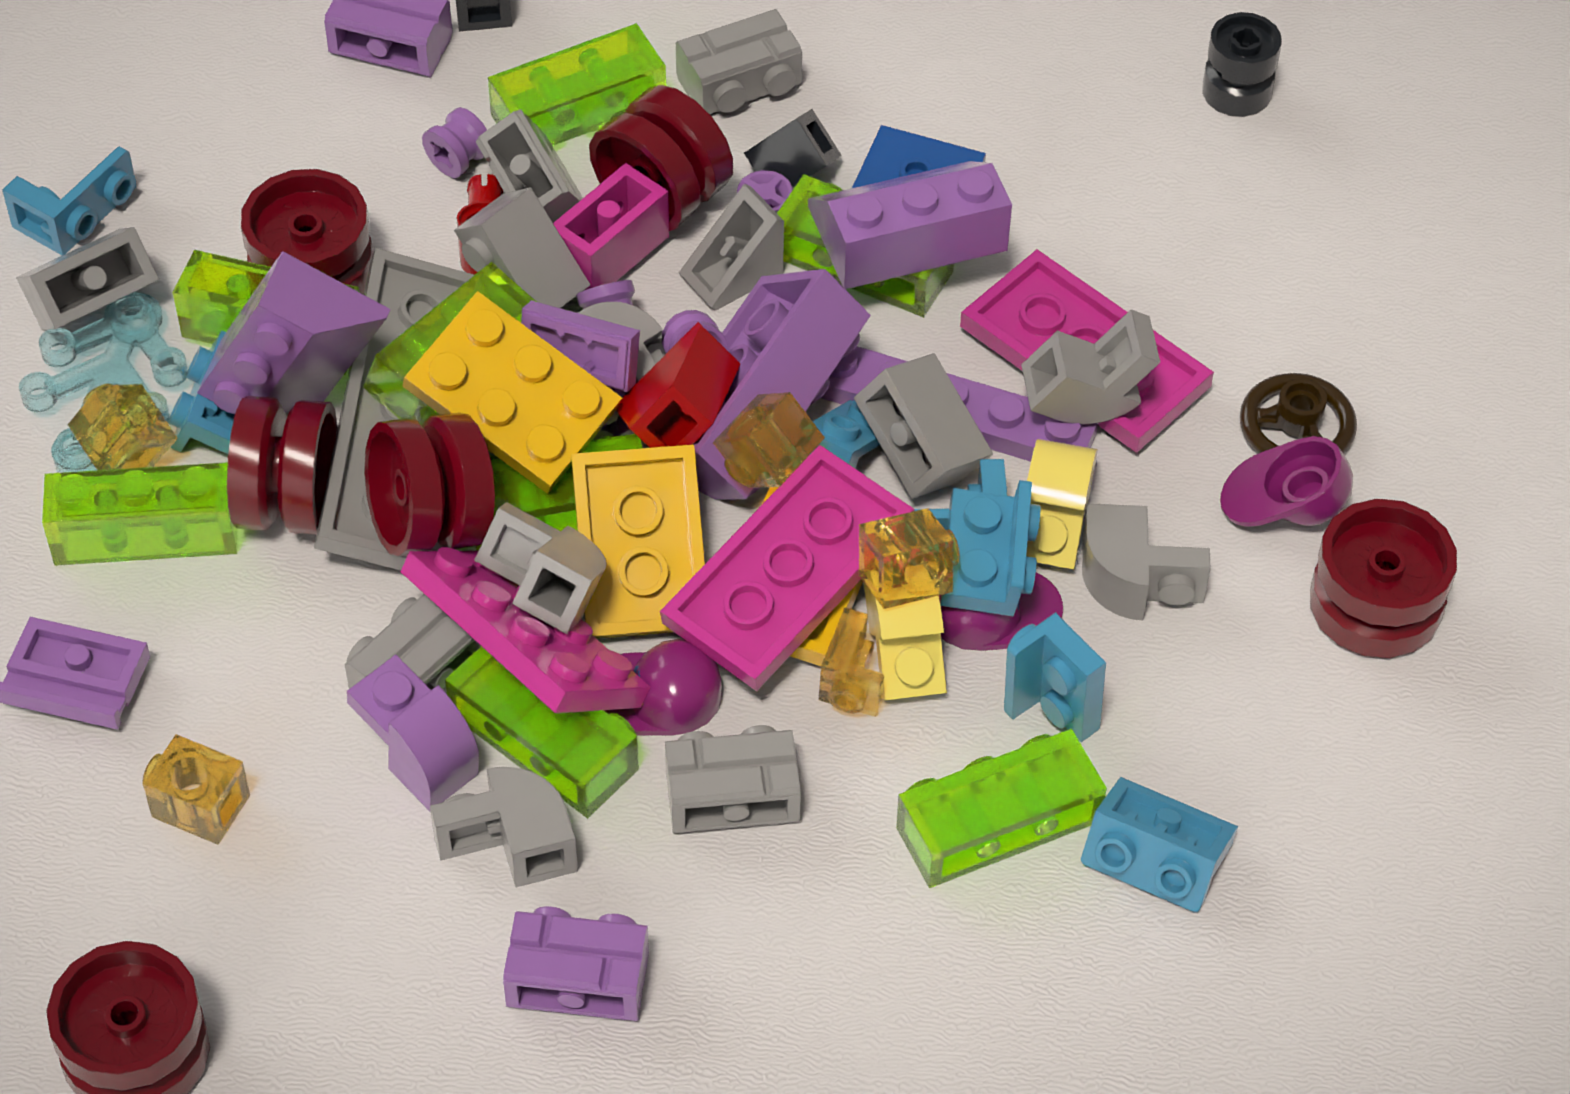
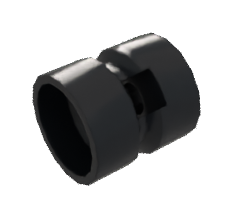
(1241, 64)

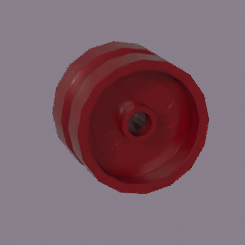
(671, 144)
(313, 219)
(279, 463)
(429, 483)
(1383, 578)
(128, 1022)

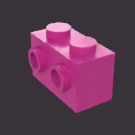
(616, 225)

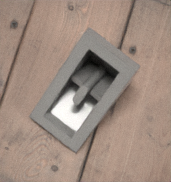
(737, 250)

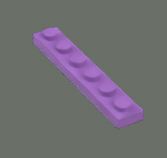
(999, 414)

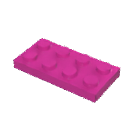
(1044, 298)
(781, 569)
(560, 668)

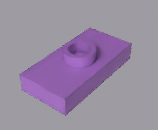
(594, 344)

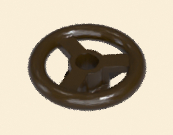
(1298, 410)

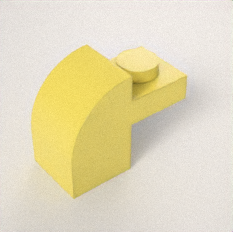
(1062, 487)
(908, 646)

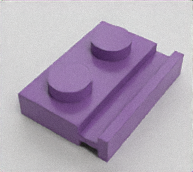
(73, 672)

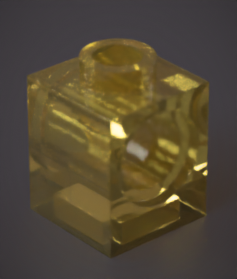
(121, 428)
(768, 440)
(907, 558)
(202, 810)

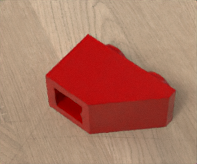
(681, 391)

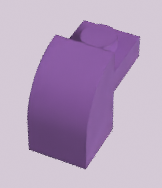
(425, 731)

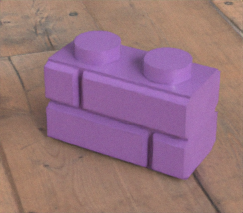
(390, 32)
(576, 964)

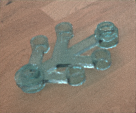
(126, 324)

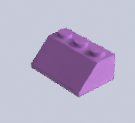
(914, 222)
(291, 338)

